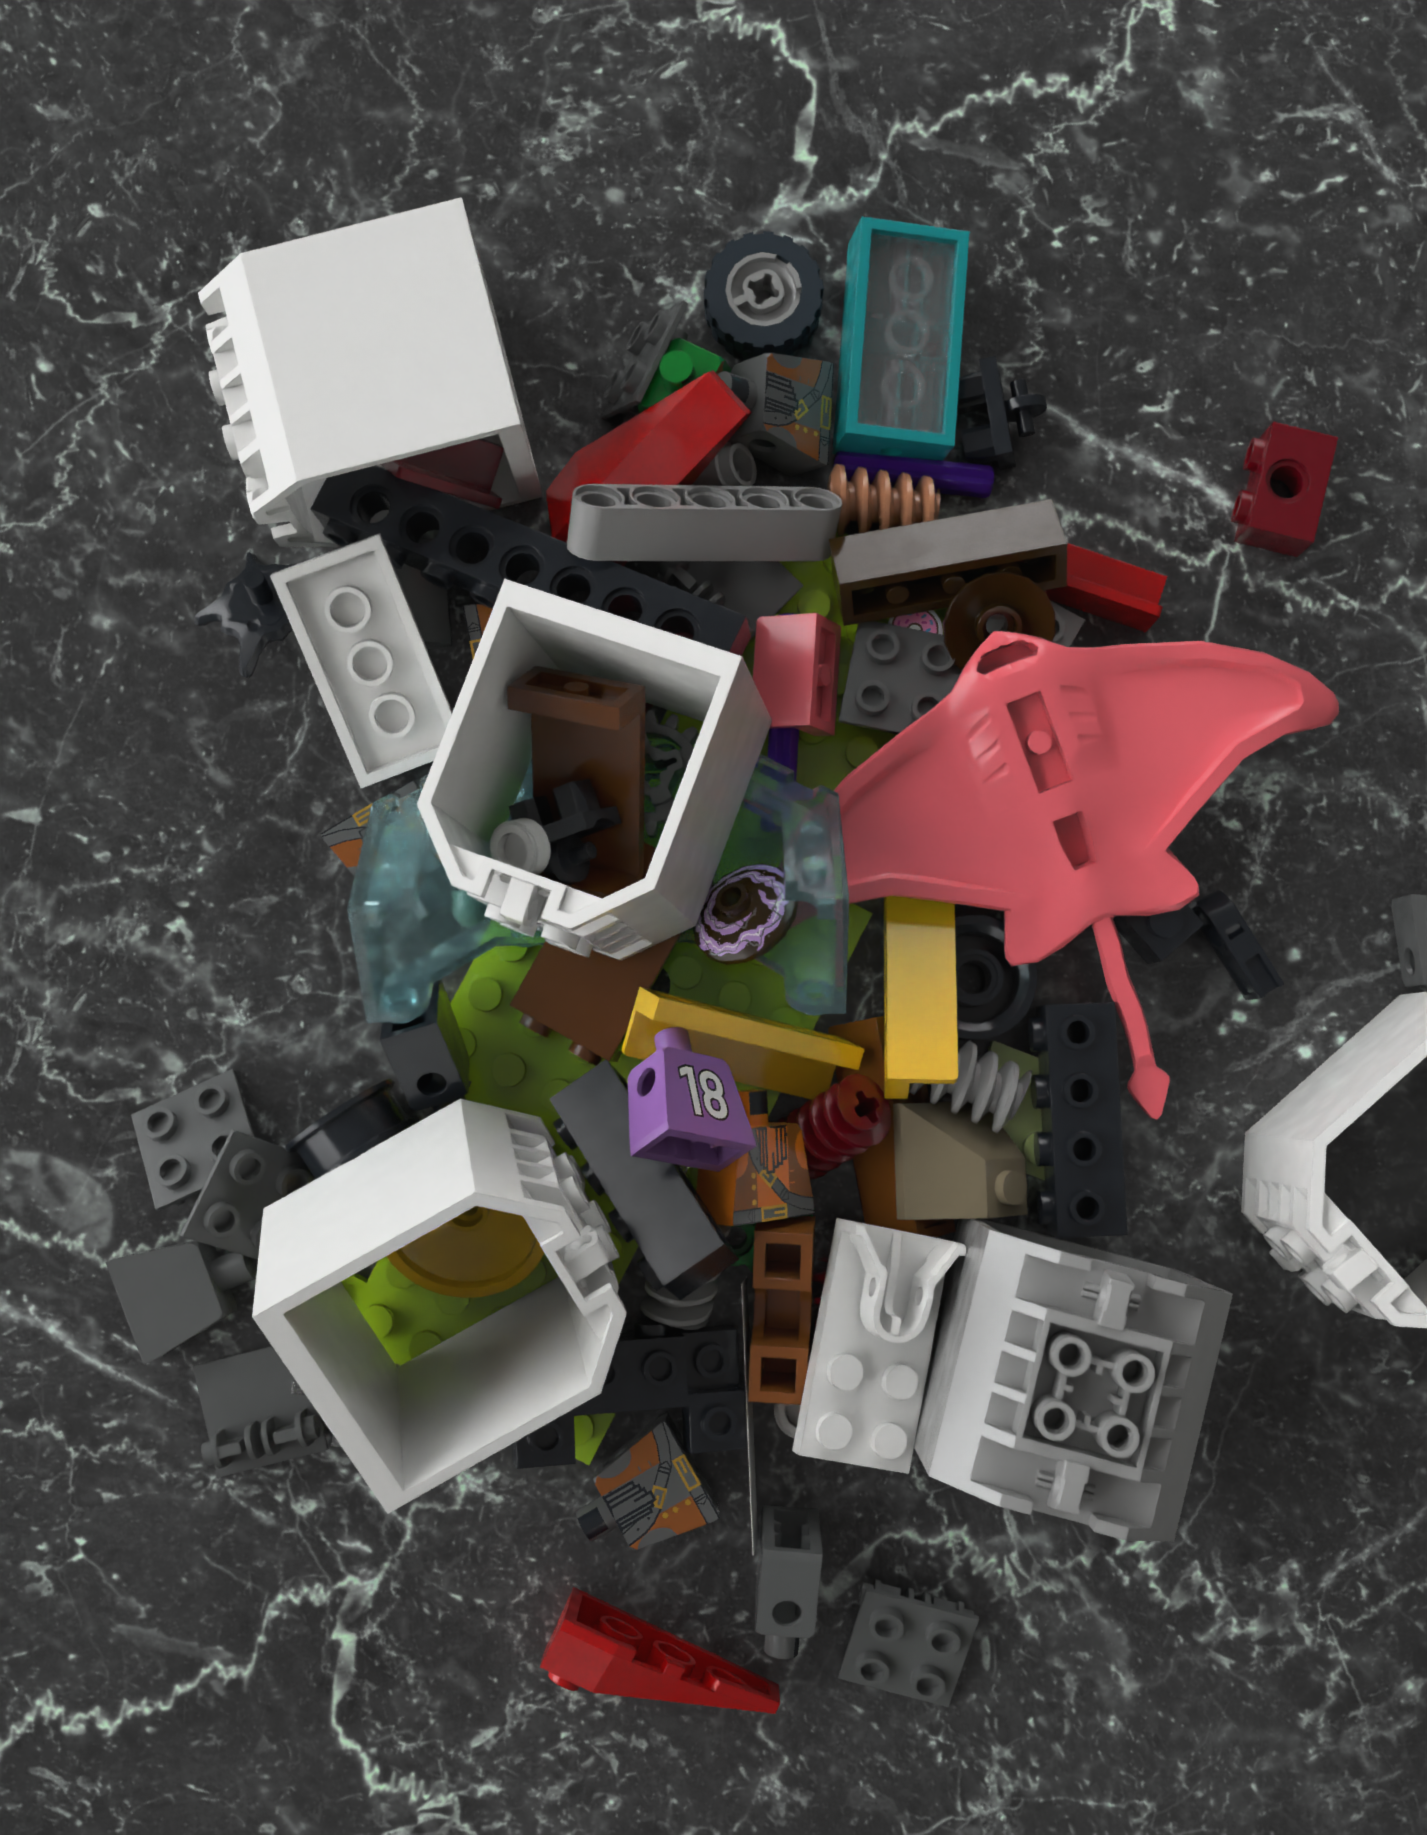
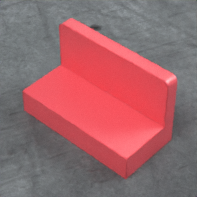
(798, 671)

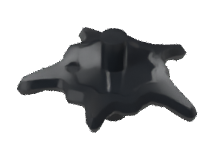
(250, 612)

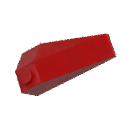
(656, 447)
(629, 1657)

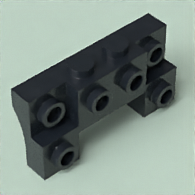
(659, 1371)

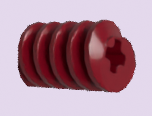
(841, 1123)

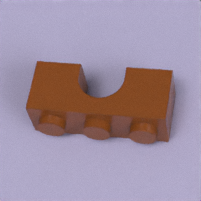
(781, 1309)

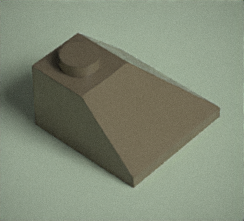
(954, 1165)

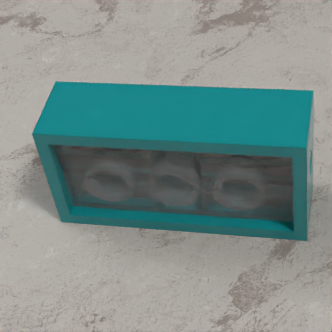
(901, 340)

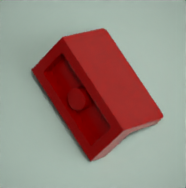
(1110, 589)

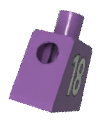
(686, 1107)

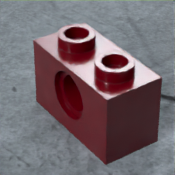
(1303, 464)

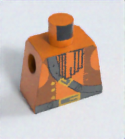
(767, 1180)

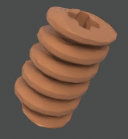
(880, 502)

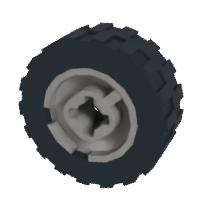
(763, 295)

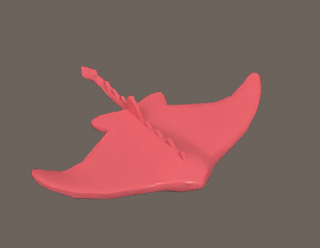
(1063, 786)

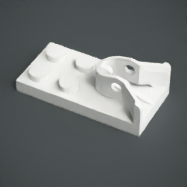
(366, 658)
(872, 1345)

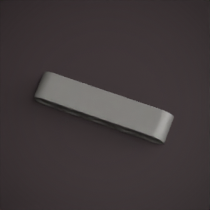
(702, 523)

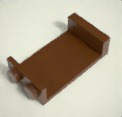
(596, 733)
(589, 996)

